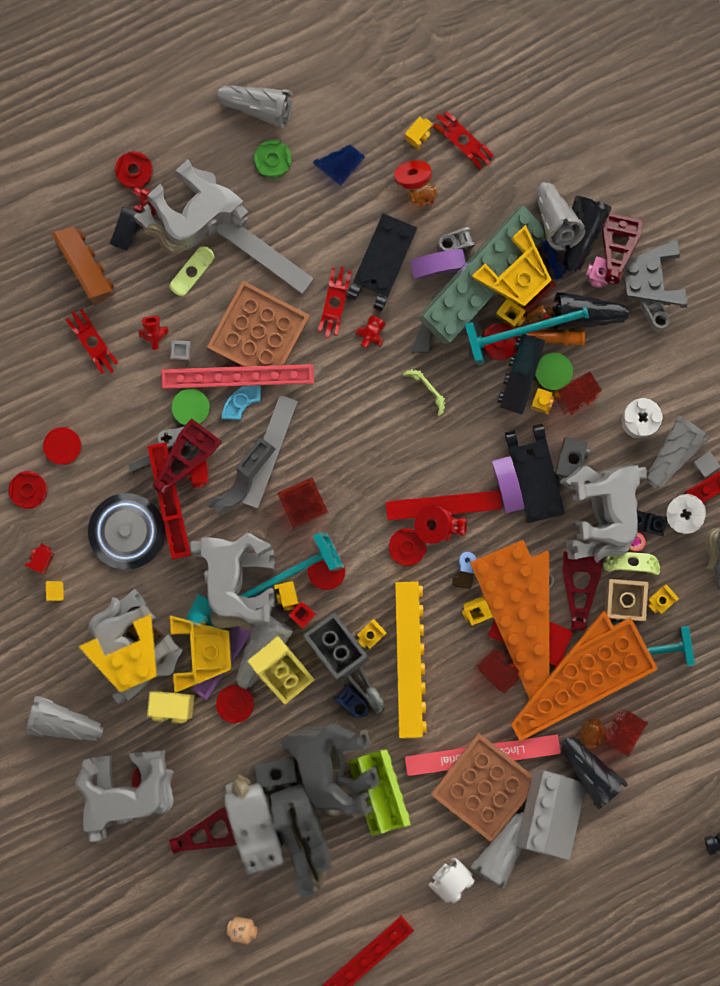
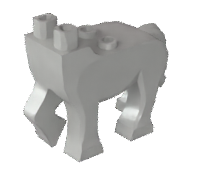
(614, 508)
(111, 629)
(123, 803)

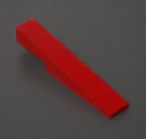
(170, 505)

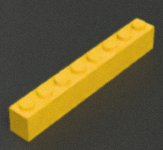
(409, 659)

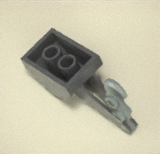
(342, 655)

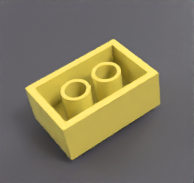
(281, 670)
(170, 705)

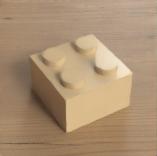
(626, 599)

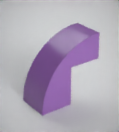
(439, 262)
(508, 484)

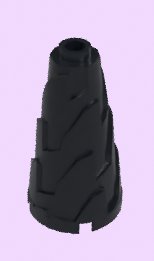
(593, 217)
(599, 311)
(598, 779)

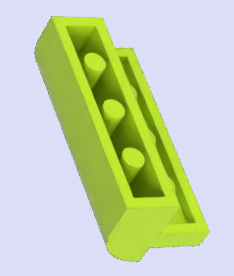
(385, 799)

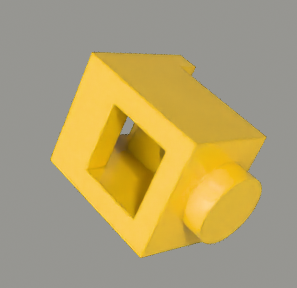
(419, 132)
(510, 307)
(542, 401)
(287, 595)
(670, 598)
(477, 616)
(378, 632)

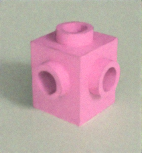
(593, 271)

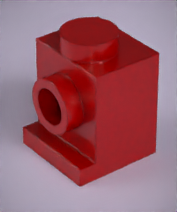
(200, 476)
(40, 558)
(302, 614)

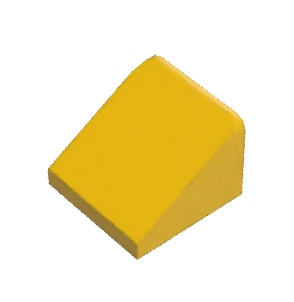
(54, 591)

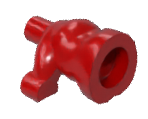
(142, 195)
(152, 331)
(371, 332)
(459, 526)

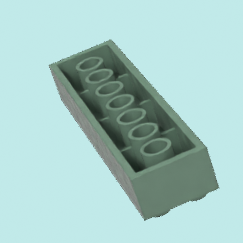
(465, 296)

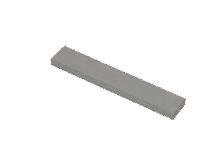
(266, 256)
(275, 436)

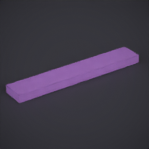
(238, 639)

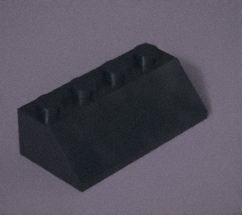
(522, 373)

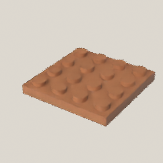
(257, 329)
(484, 787)

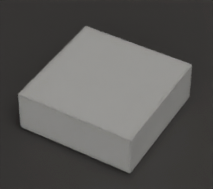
(180, 350)
(706, 464)

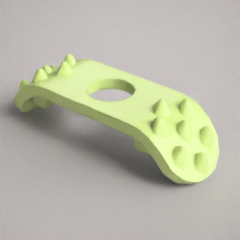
(200, 260)
(417, 375)
(647, 563)

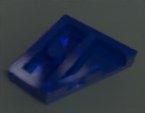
(340, 163)
(551, 253)

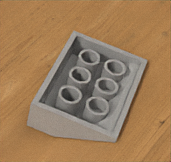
(551, 814)

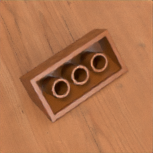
(84, 266)

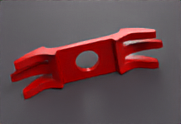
(469, 149)
(339, 291)
(87, 331)

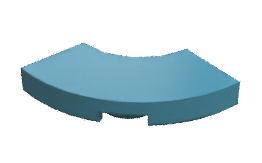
(240, 401)

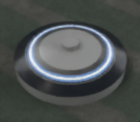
(126, 531)

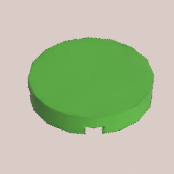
(272, 159)
(554, 371)
(190, 404)

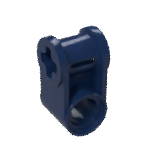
(350, 701)

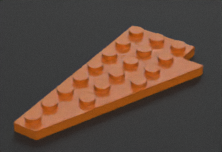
(519, 601)
(595, 667)

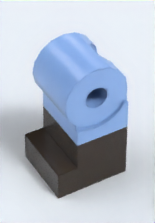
(466, 572)

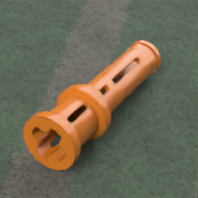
(566, 337)

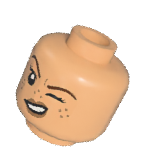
(241, 930)

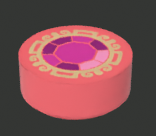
(638, 544)

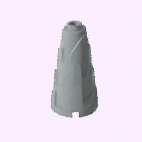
(265, 103)
(559, 219)
(680, 445)
(259, 638)
(56, 721)
(499, 857)

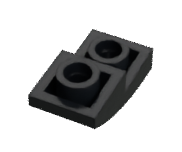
(124, 229)
(651, 523)

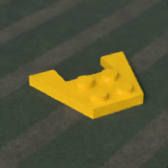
(522, 278)
(208, 650)
(130, 664)

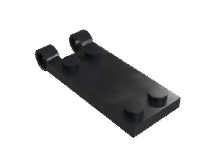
(383, 259)
(536, 476)

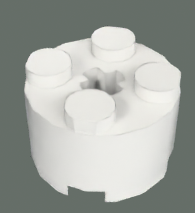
(649, 410)
(690, 503)
(451, 881)

